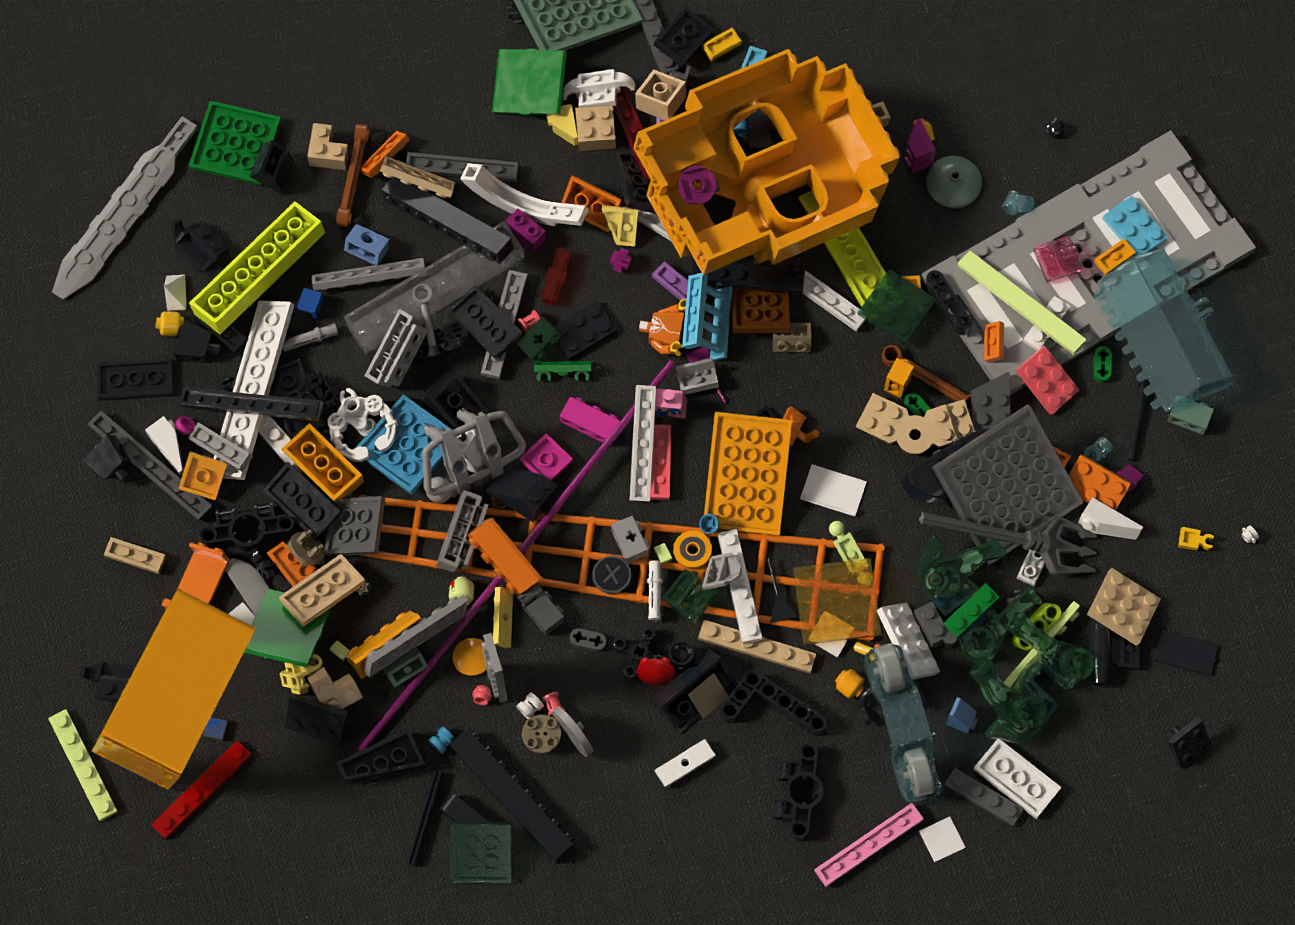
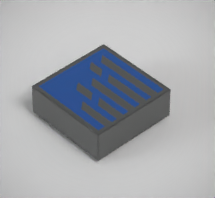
(215, 729)

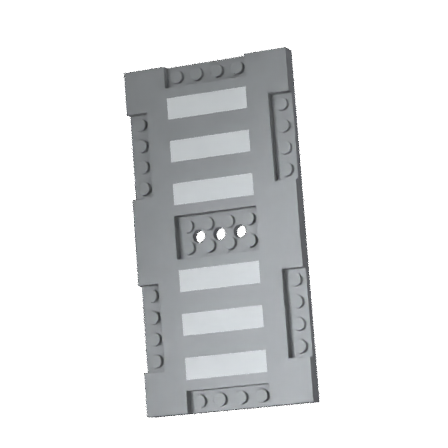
(1169, 189)

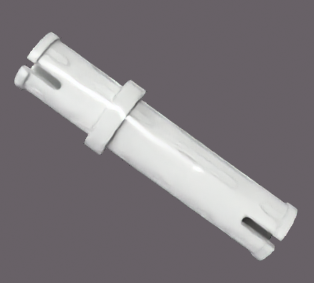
(654, 590)

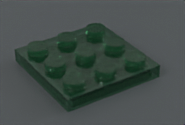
(896, 306)
(480, 852)

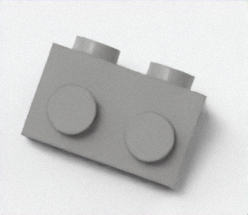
(697, 376)

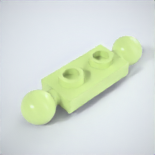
(845, 543)

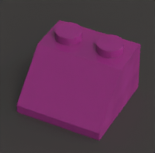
(919, 149)

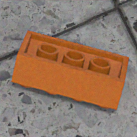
(503, 556)

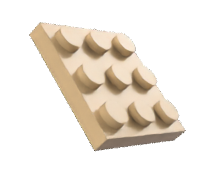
(1124, 606)

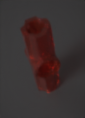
(556, 276)

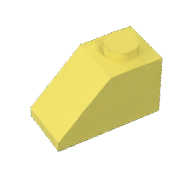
(564, 124)

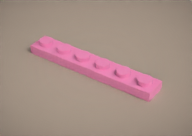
(868, 844)

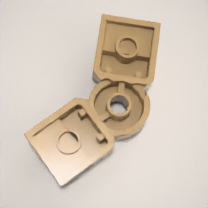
(893, 424)

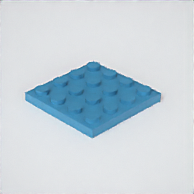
(405, 457)

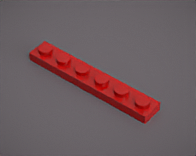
(201, 789)

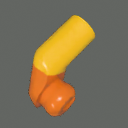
(928, 127)
(863, 649)

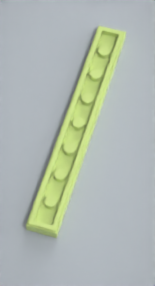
(1021, 302)

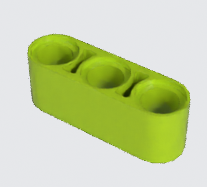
(1045, 622)

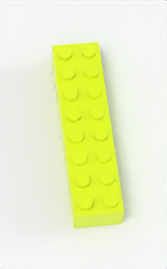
(257, 267)

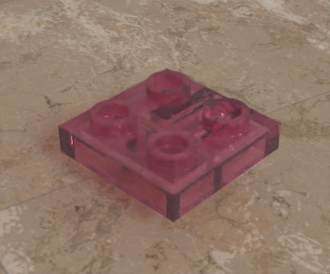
(1058, 259)

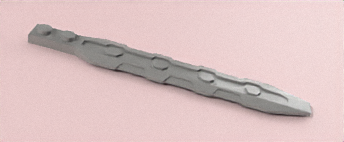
(121, 212)

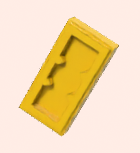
(721, 44)

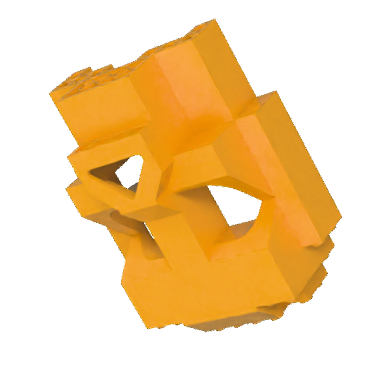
(827, 142)

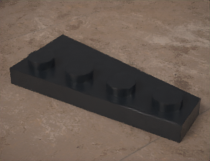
(632, 183)

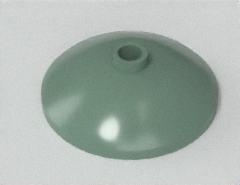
(951, 191)

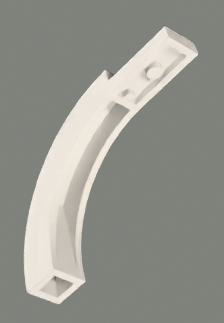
(510, 200)

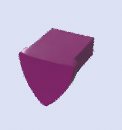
(1132, 475)

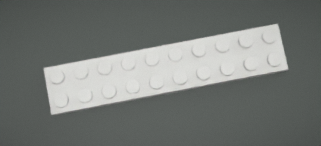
(256, 374)

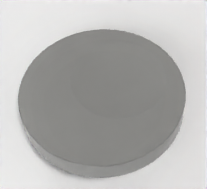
(573, 731)

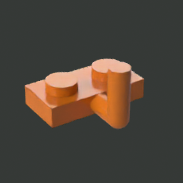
(797, 422)

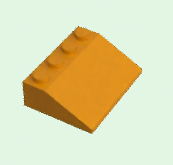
(358, 655)

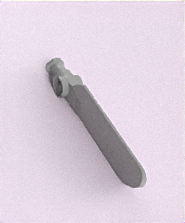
(250, 586)

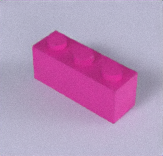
(588, 419)

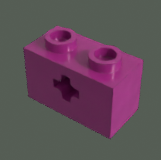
(526, 230)

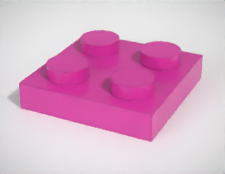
(546, 458)

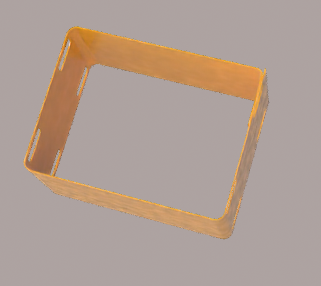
(174, 689)

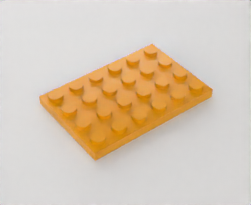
(748, 472)

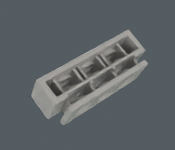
(394, 357)
(458, 530)

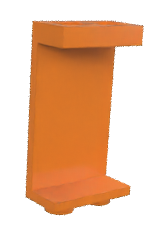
(203, 573)

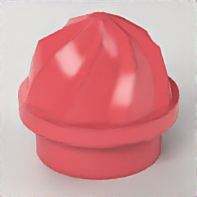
(481, 695)

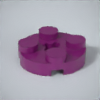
(692, 195)

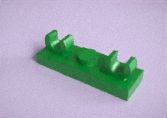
(562, 368)

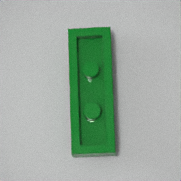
(971, 610)

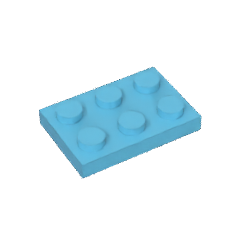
(1135, 225)

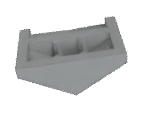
(721, 571)

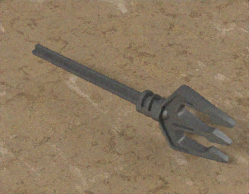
(1047, 543)

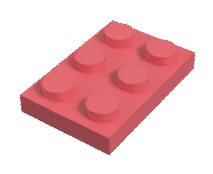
(1047, 380)

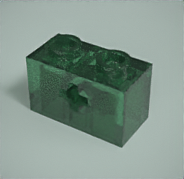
(530, 341)

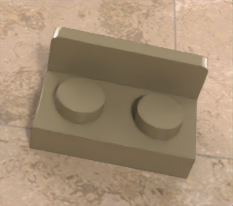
(796, 341)

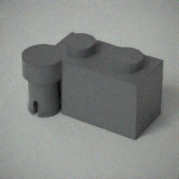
(541, 609)
(933, 628)

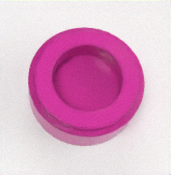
(185, 425)

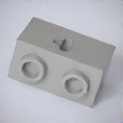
(630, 550)

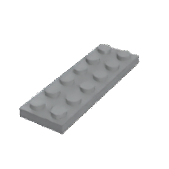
(413, 637)
(494, 668)

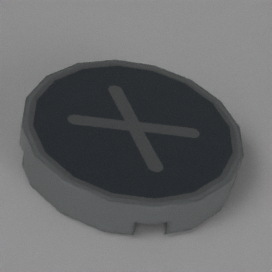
(611, 575)

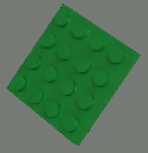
(232, 141)

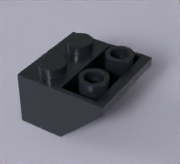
(272, 166)

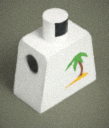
(468, 446)

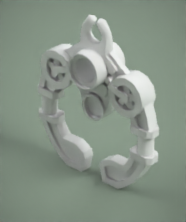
(357, 418)

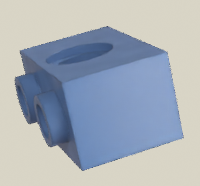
(366, 244)

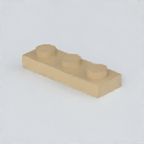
(134, 555)

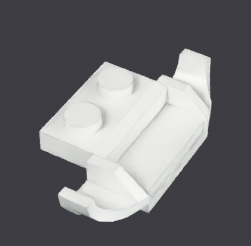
(598, 88)

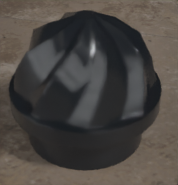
(1054, 127)

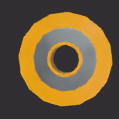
(692, 538)

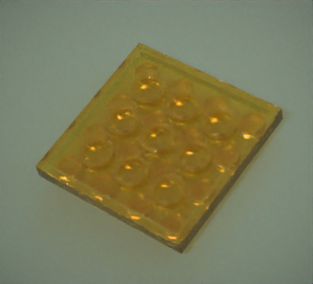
(836, 601)

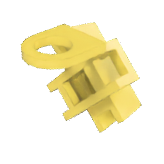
(296, 676)

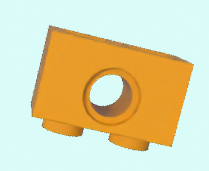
(899, 377)

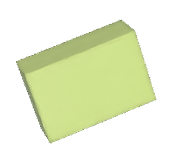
(662, 553)
(339, 650)

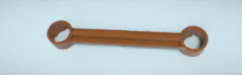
(344, 212)
(927, 377)

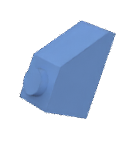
(962, 716)

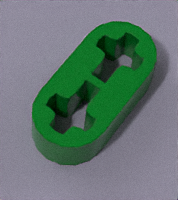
(1107, 364)
(921, 405)

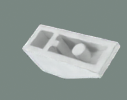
(166, 440)
(1106, 521)

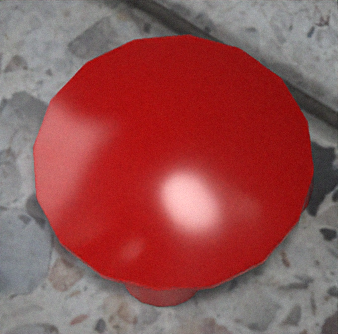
(656, 671)

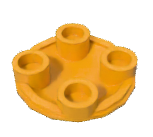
(469, 657)

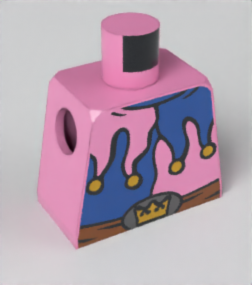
(670, 404)

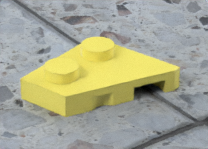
(622, 224)

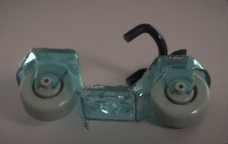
(904, 715)

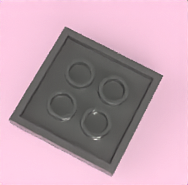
(357, 528)

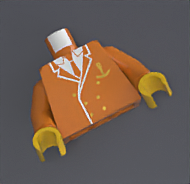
(666, 329)

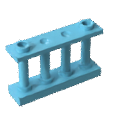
(695, 320)

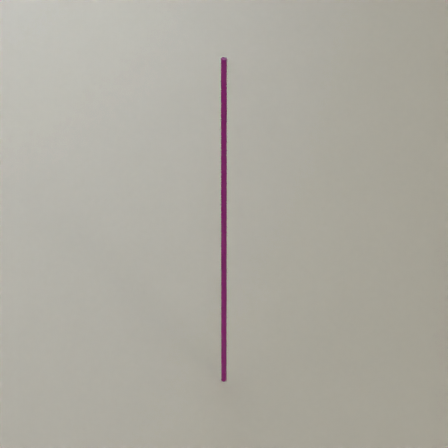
(496, 581)

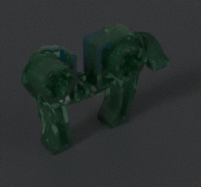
(949, 587)
(1026, 705)

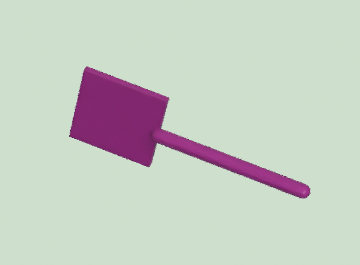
(701, 354)

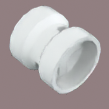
(530, 705)

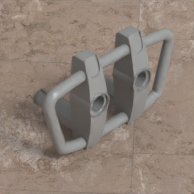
(452, 453)

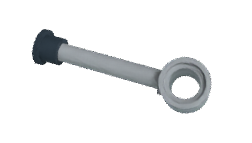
(433, 349)

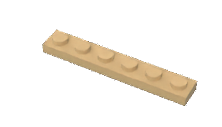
(764, 649)

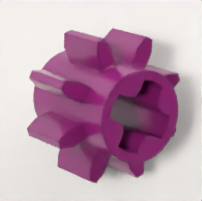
(621, 260)

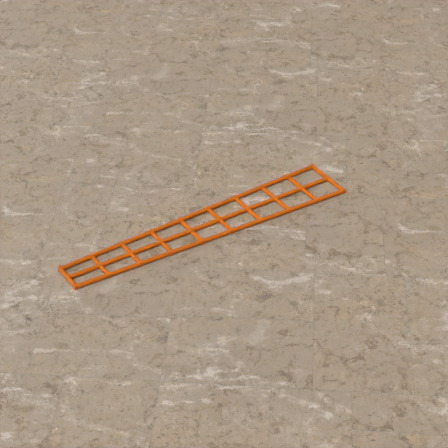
(759, 577)

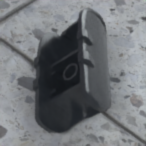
(922, 481)

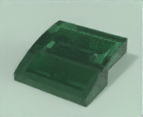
(688, 596)

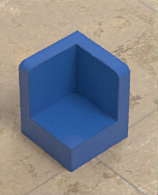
(310, 302)

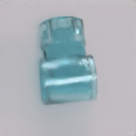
(1017, 202)
(1099, 449)

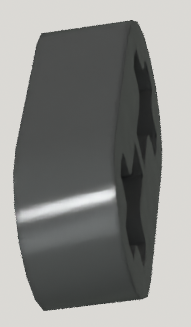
(589, 635)

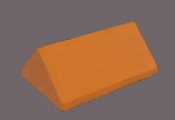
(588, 195)

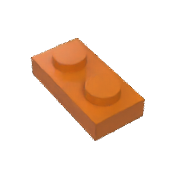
(994, 342)

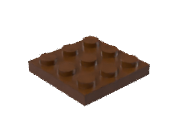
(760, 311)

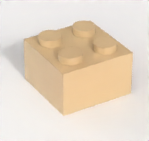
(660, 95)
(595, 128)

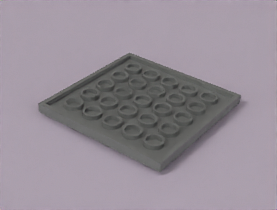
(1008, 479)

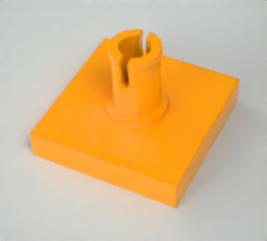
(202, 475)

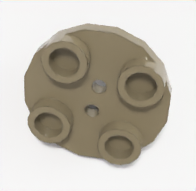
(306, 548)
(541, 743)

